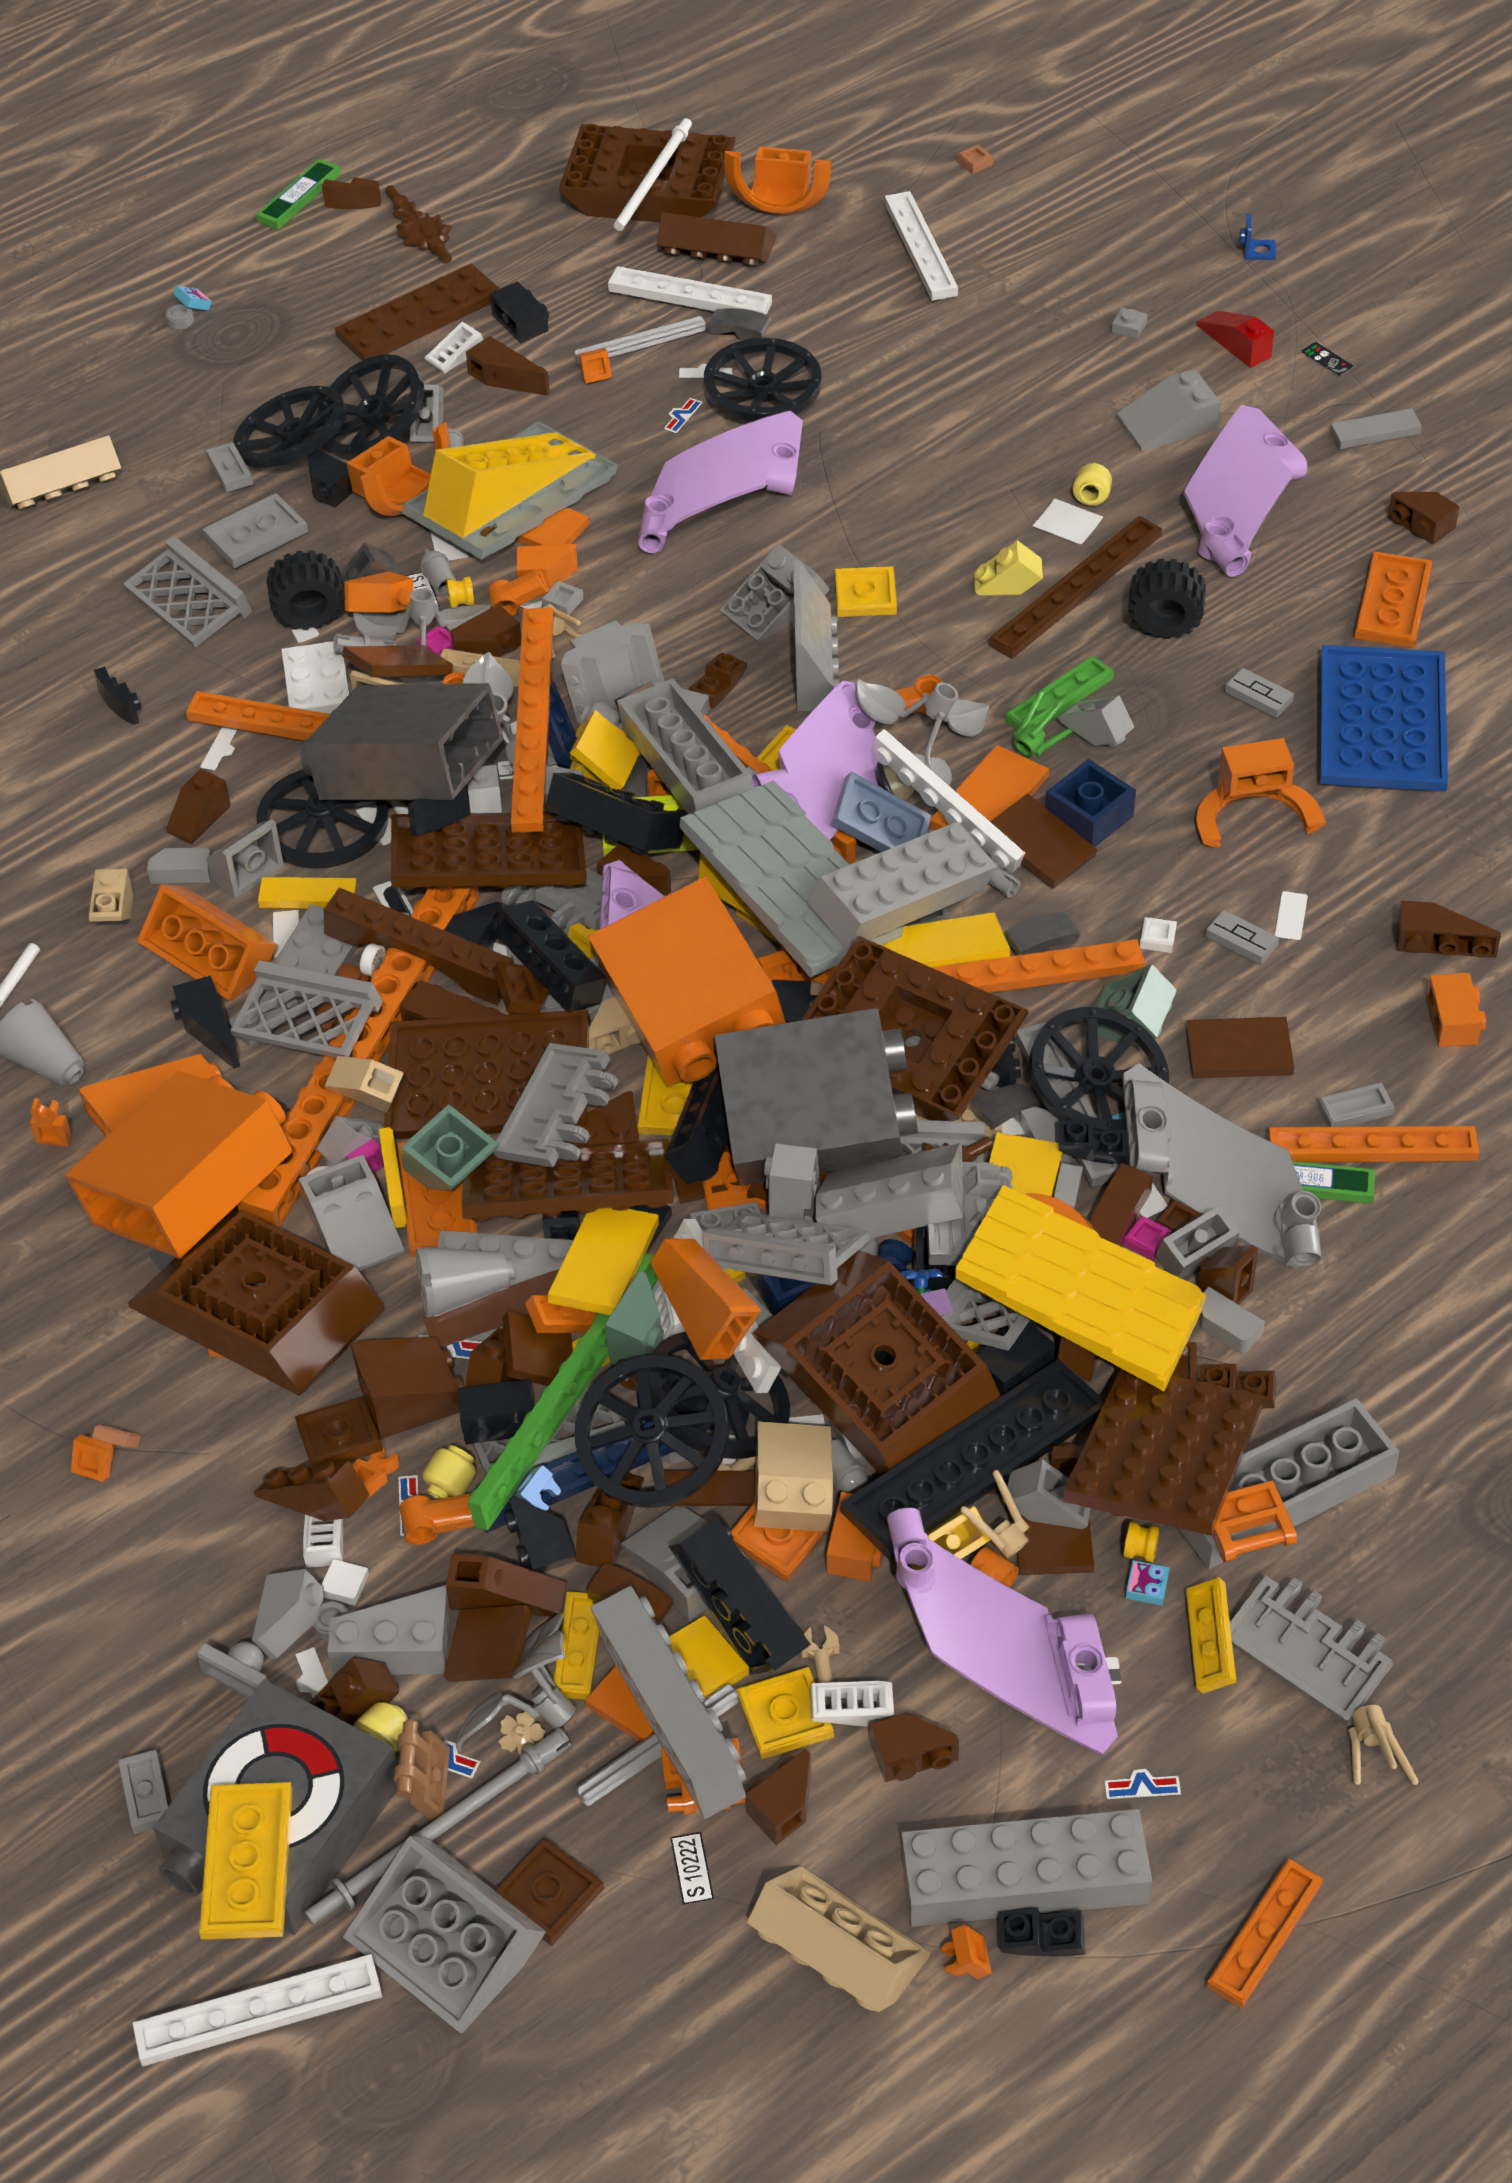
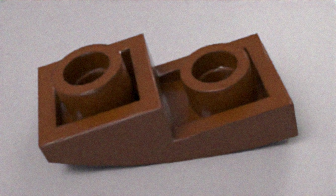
(355, 195)
(720, 677)
(1253, 1381)
(613, 1579)

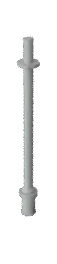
(531, 1761)

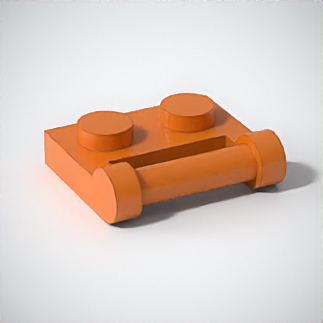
(1250, 1509)

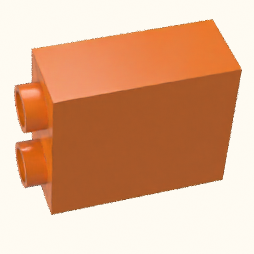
(684, 979)
(180, 1162)

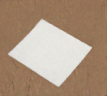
(1068, 521)

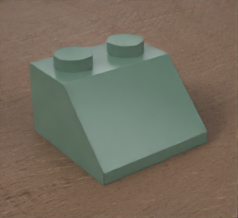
(1140, 996)
(446, 1150)
(635, 1323)

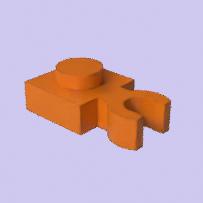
(49, 1126)
(375, 1469)

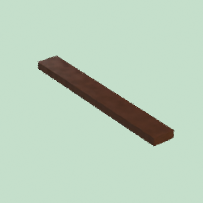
(1075, 587)

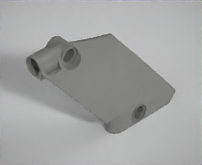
(1221, 1164)

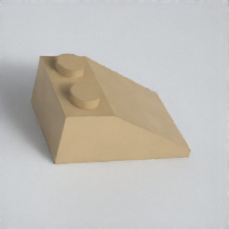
(793, 1477)

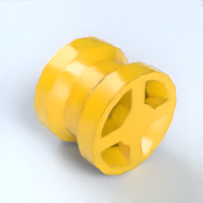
(460, 592)
(1141, 1542)

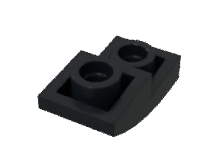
(117, 696)
(431, 815)
(1082, 1141)
(1039, 1934)

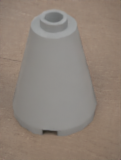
(38, 1044)
(460, 1277)

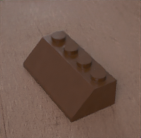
(715, 238)

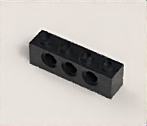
(550, 955)
(700, 1131)

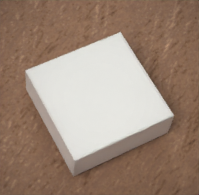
(1158, 935)
(344, 1582)

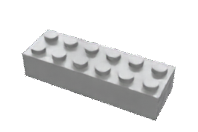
(682, 746)
(902, 884)
(1312, 1469)
(670, 1701)
(1025, 1865)

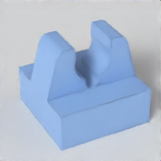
(537, 1480)

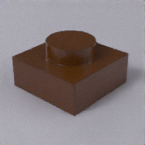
(1065, 1456)

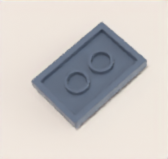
(877, 815)

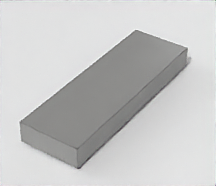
(1375, 428)

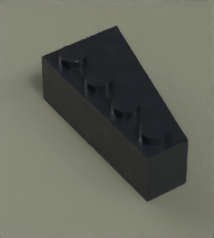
(614, 813)
(738, 1598)

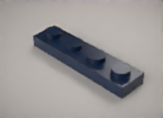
(561, 731)

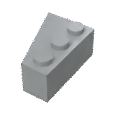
(792, 1182)
(403, 1633)

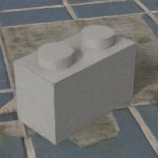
(1202, 1238)

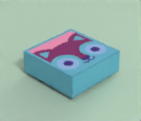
(192, 298)
(1147, 1583)

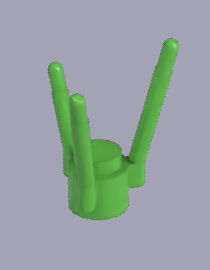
(1030, 739)

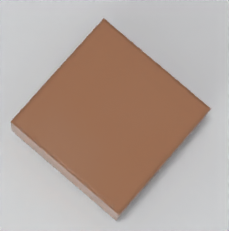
(975, 159)
(116, 1436)

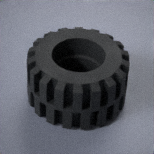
(309, 573)
(1166, 598)

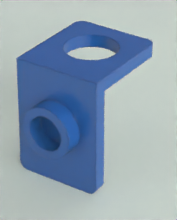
(1251, 244)

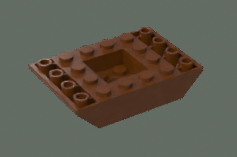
(614, 160)
(958, 1024)
(279, 1329)
(884, 1410)

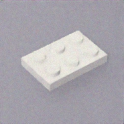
(315, 677)

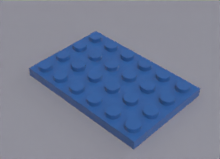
(1383, 718)

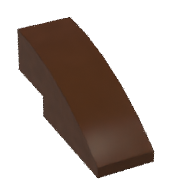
(1121, 1203)

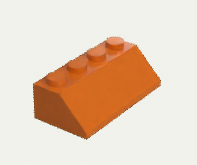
(204, 940)

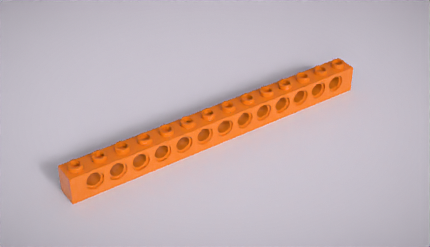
(319, 1106)

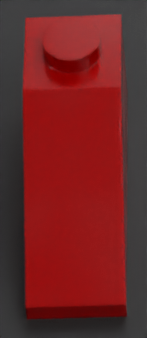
(1241, 335)

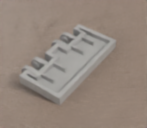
(571, 904)
(555, 1095)
(951, 1238)
(1304, 1649)

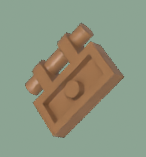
(422, 1770)

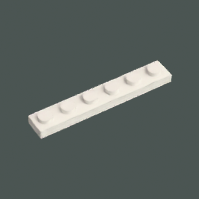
(921, 246)
(685, 291)
(946, 800)
(752, 1357)
(256, 2010)

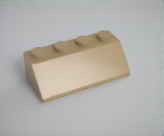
(58, 472)
(837, 1938)

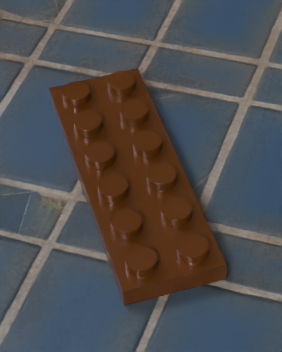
(417, 313)

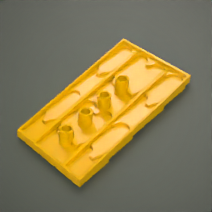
(1082, 1286)

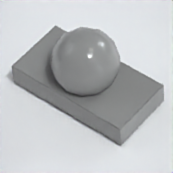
(237, 1669)

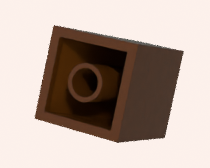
(406, 1382)

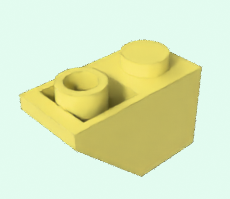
(1009, 572)

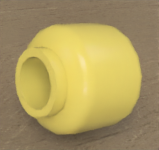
(1092, 484)
(449, 1472)
(383, 1722)

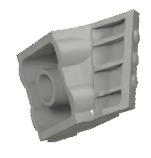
(609, 664)

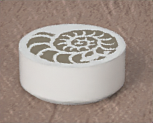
(371, 959)

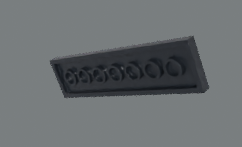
(961, 1462)

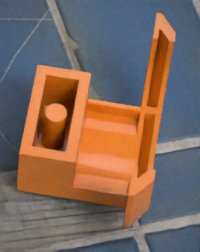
(780, 180)
(387, 475)
(1260, 771)

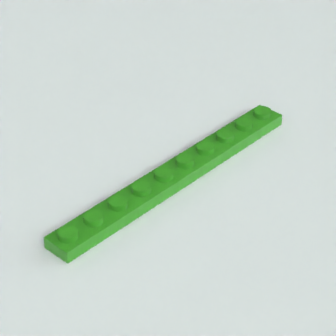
(544, 1419)

